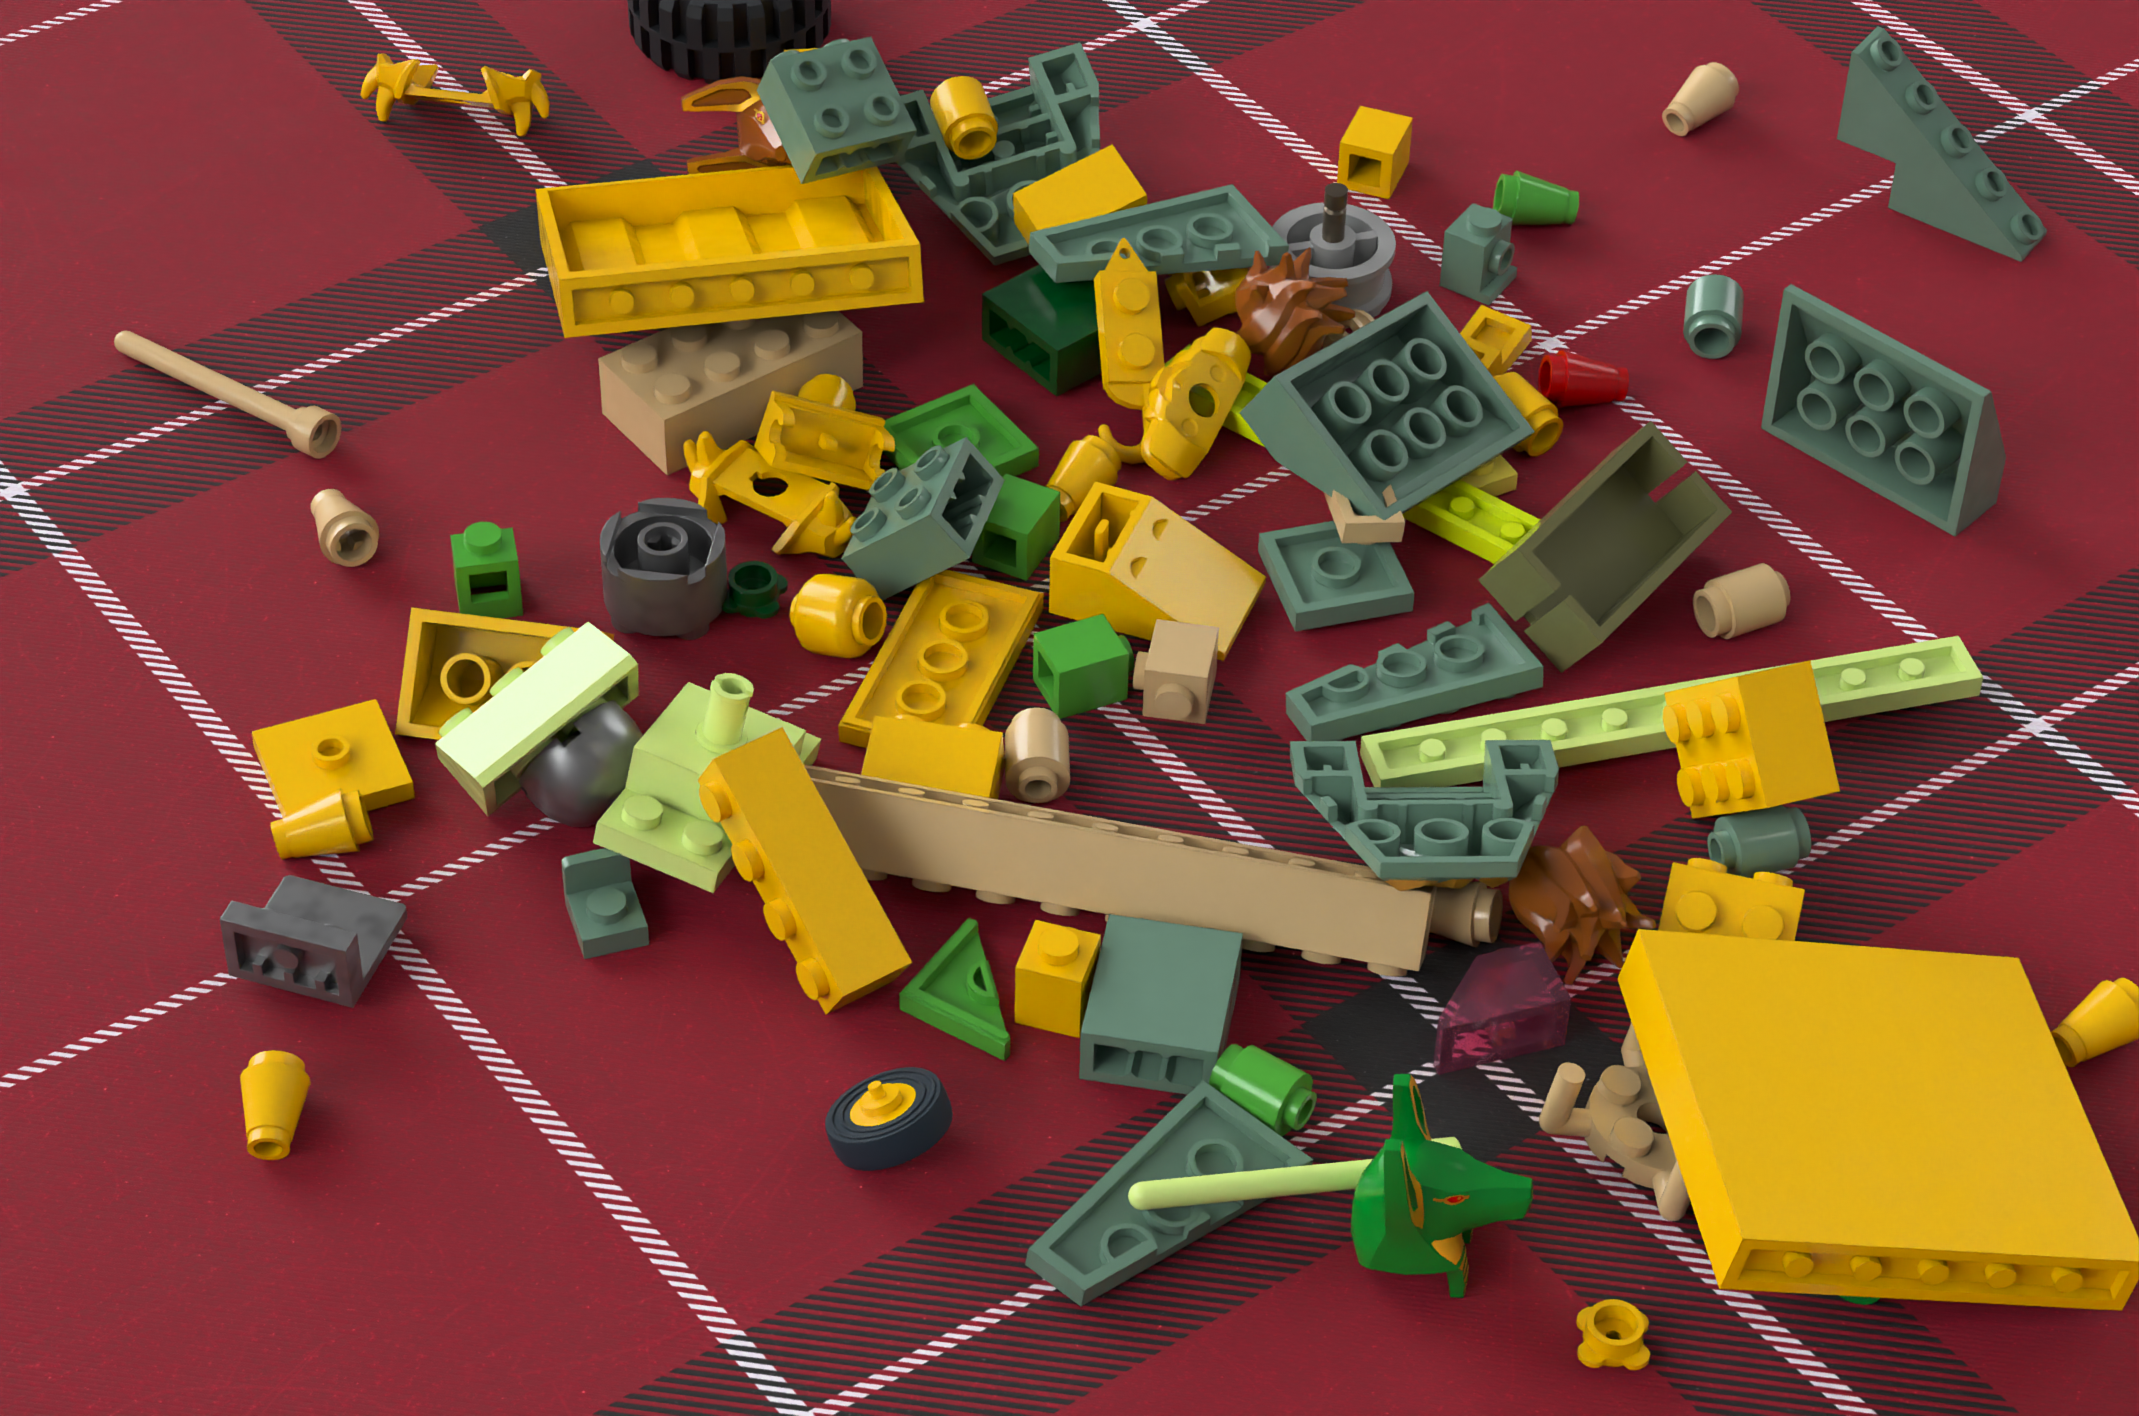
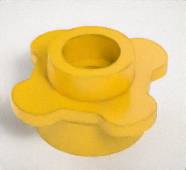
(1618, 1321)

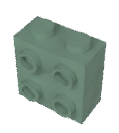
(835, 109)
(923, 518)

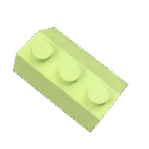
(531, 709)

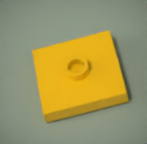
(330, 752)

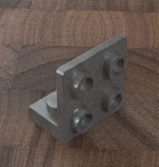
(311, 939)

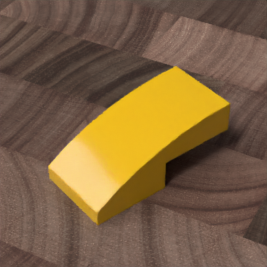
(1496, 338)

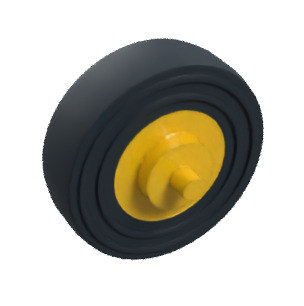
(888, 1119)

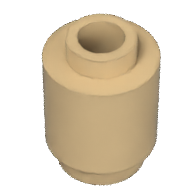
(1741, 601)
(1037, 756)

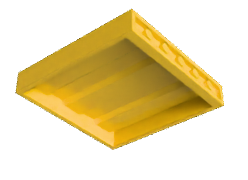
(724, 248)

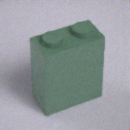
(1159, 1004)

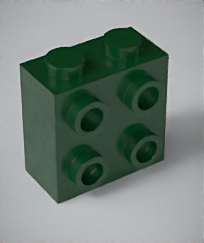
(1044, 328)

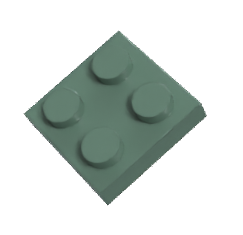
(1331, 580)

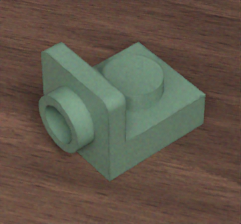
(603, 903)

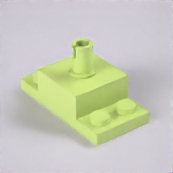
(660, 809)

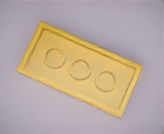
(945, 654)

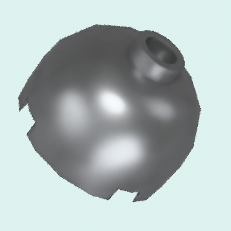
(586, 771)

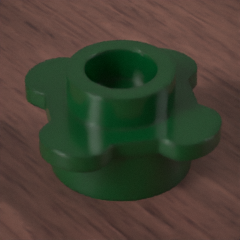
(754, 590)

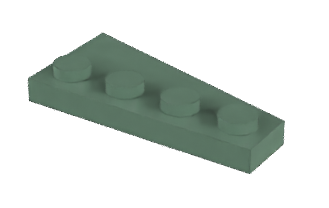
(1432, 678)

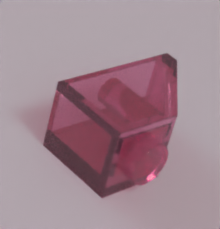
(1503, 1009)

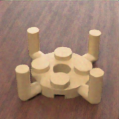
(1616, 1124)

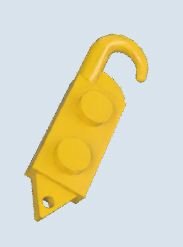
(1128, 337)

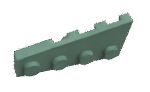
(1169, 236)
(1110, 1241)

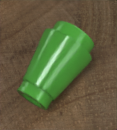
(1534, 200)

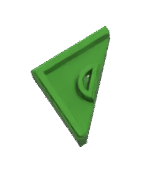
(959, 994)

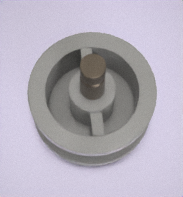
(1343, 245)

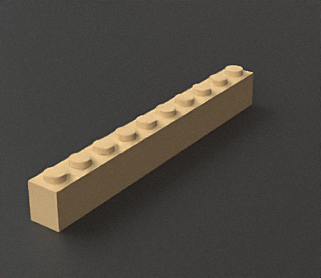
(1127, 871)

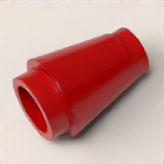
(1580, 380)

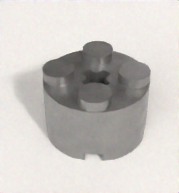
(664, 569)

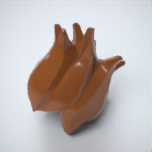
(1287, 312)
(1577, 900)

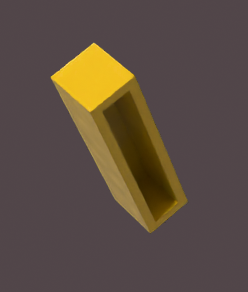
(802, 871)

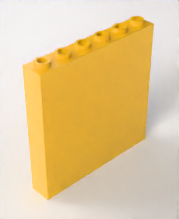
(1876, 1123)

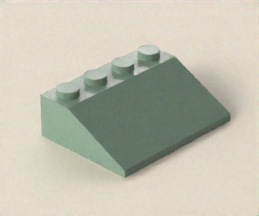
(1387, 408)
(1883, 414)

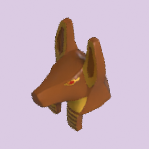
(756, 134)

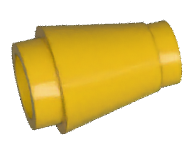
(1079, 468)
(324, 827)
(2099, 1022)
(273, 1099)

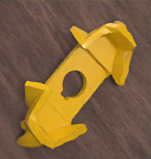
(412, 82)
(808, 507)

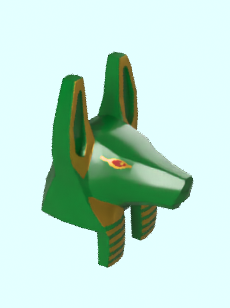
(1426, 1198)

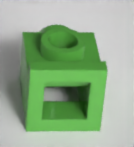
(484, 559)

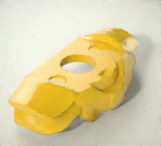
(1176, 434)

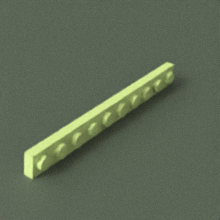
(1633, 720)

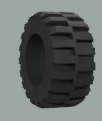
(725, 36)

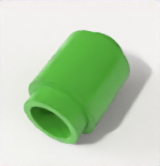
(1265, 1087)

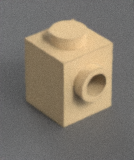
(1178, 671)

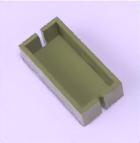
(1604, 548)

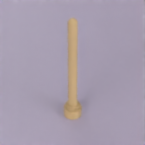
(309, 428)

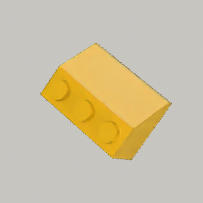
(457, 661)

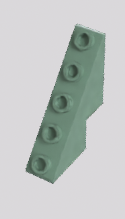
(1939, 166)

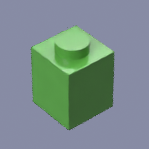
(1019, 528)
(1081, 665)

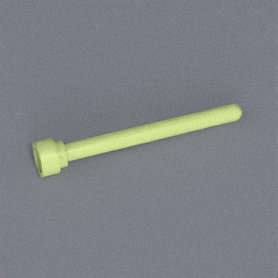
(1252, 1184)

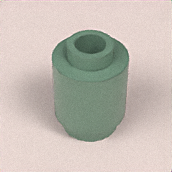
(1713, 316)
(1760, 840)

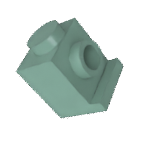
(1478, 254)

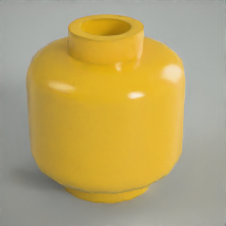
(838, 616)

